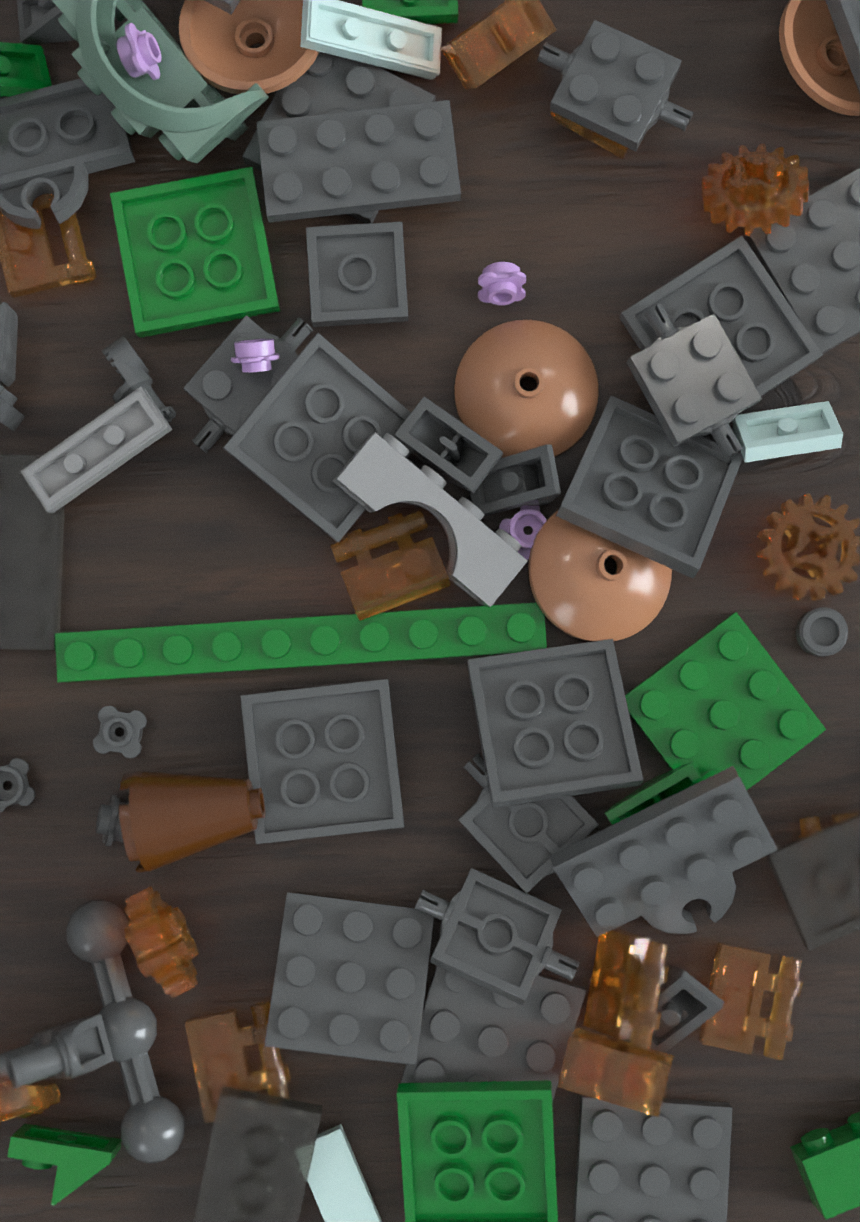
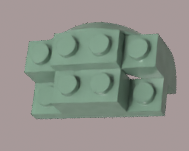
(177, 103)

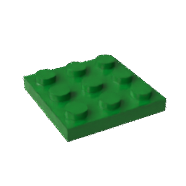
(194, 252)
(723, 707)
(478, 1151)

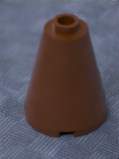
(184, 815)

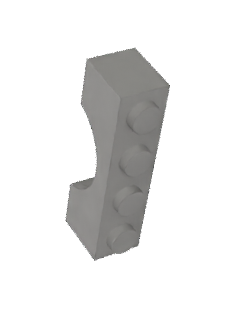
(478, 558)

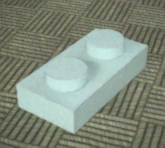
(787, 431)

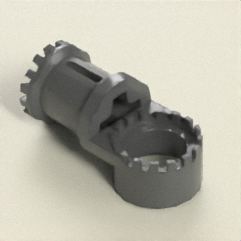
(134, 373)

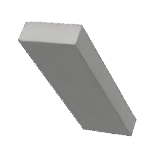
(96, 450)

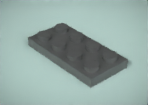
(358, 161)

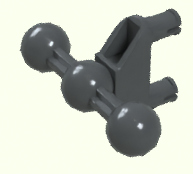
(118, 1033)

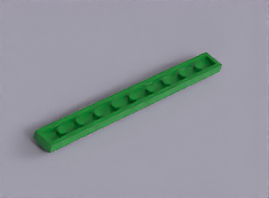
(299, 642)

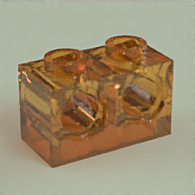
(497, 40)
(616, 1072)

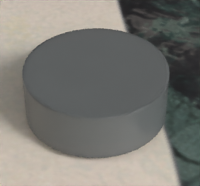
(822, 632)

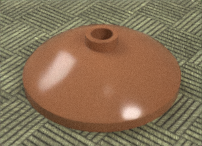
(221, 44)
(817, 56)
(517, 419)
(579, 593)

